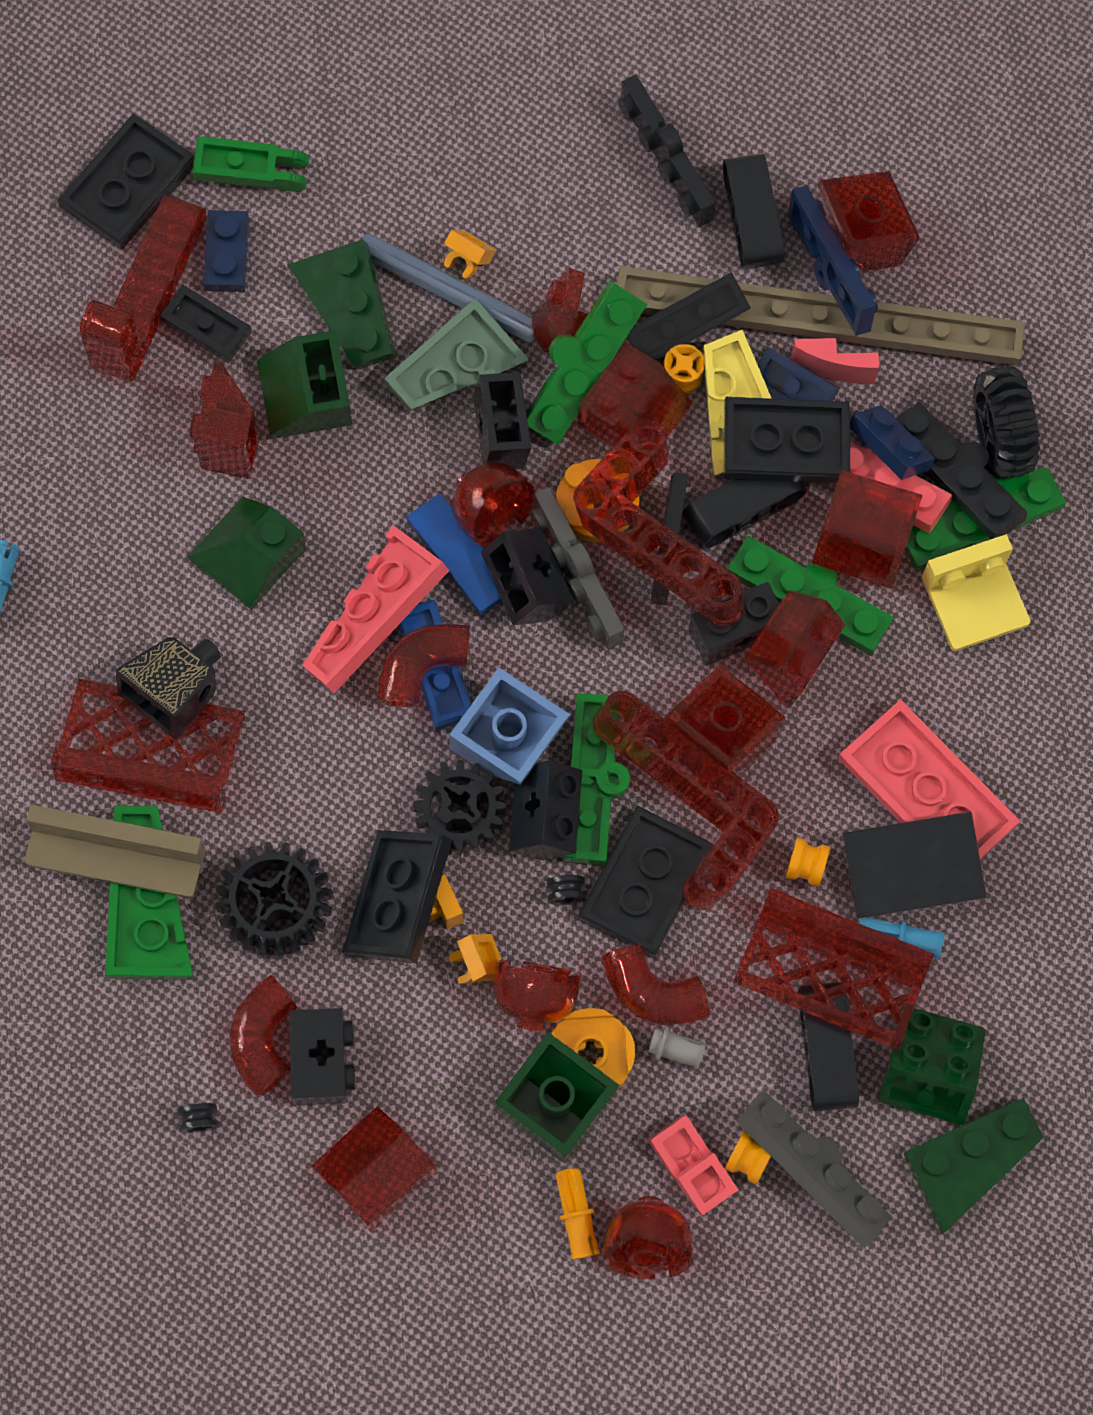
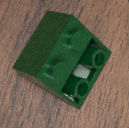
(305, 386)

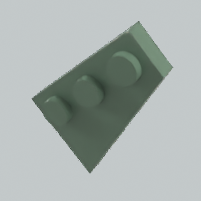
(454, 358)

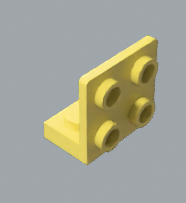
(975, 593)

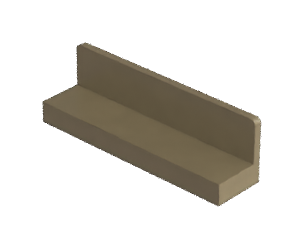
(114, 851)

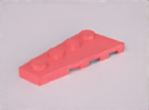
(388, 593)

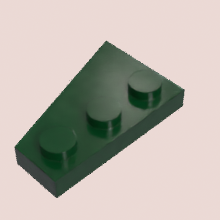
(349, 300)
(971, 1159)

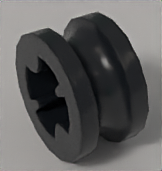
(566, 890)
(198, 1118)

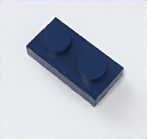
(226, 251)
(792, 380)
(891, 442)

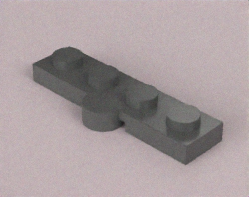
(573, 556)
(815, 1167)

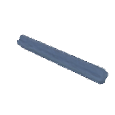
(448, 286)

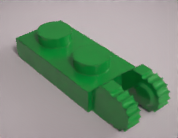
(248, 164)

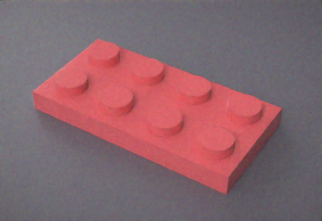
(922, 777)

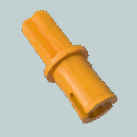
(576, 1214)

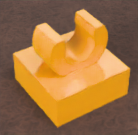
(470, 248)
(446, 905)
(480, 957)

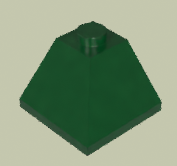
(249, 550)

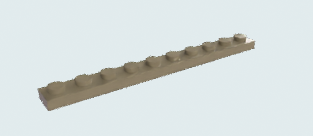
(821, 317)

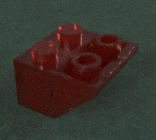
(225, 428)
(866, 529)

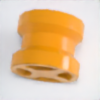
(687, 360)
(807, 862)
(748, 1158)

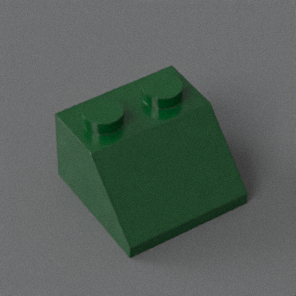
(555, 1097)

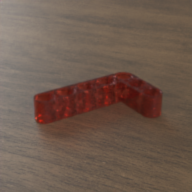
(121, 334)
(648, 532)
(694, 790)

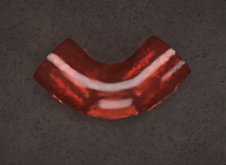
(415, 656)
(647, 995)
(253, 1036)

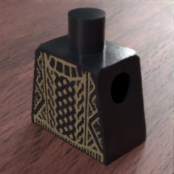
(170, 683)

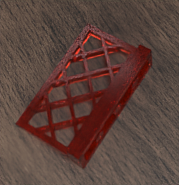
(141, 778)
(842, 943)

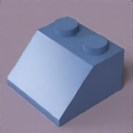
(507, 728)

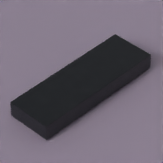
(689, 317)
(671, 520)

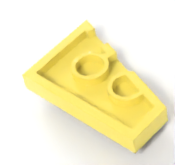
(728, 373)

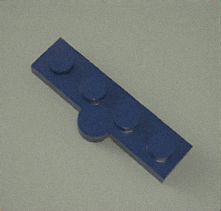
(834, 268)

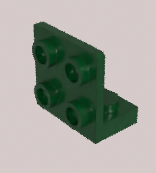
(935, 1067)

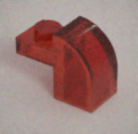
(560, 311)

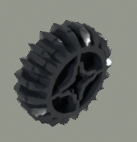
(1006, 421)
(242, 881)

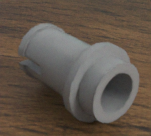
(676, 1047)

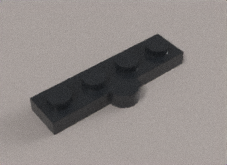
(668, 149)
(964, 474)

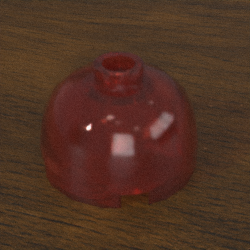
(490, 501)
(535, 992)
(648, 1238)

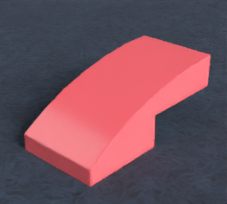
(822, 358)
(692, 1164)

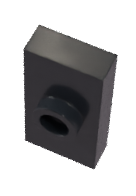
(205, 324)

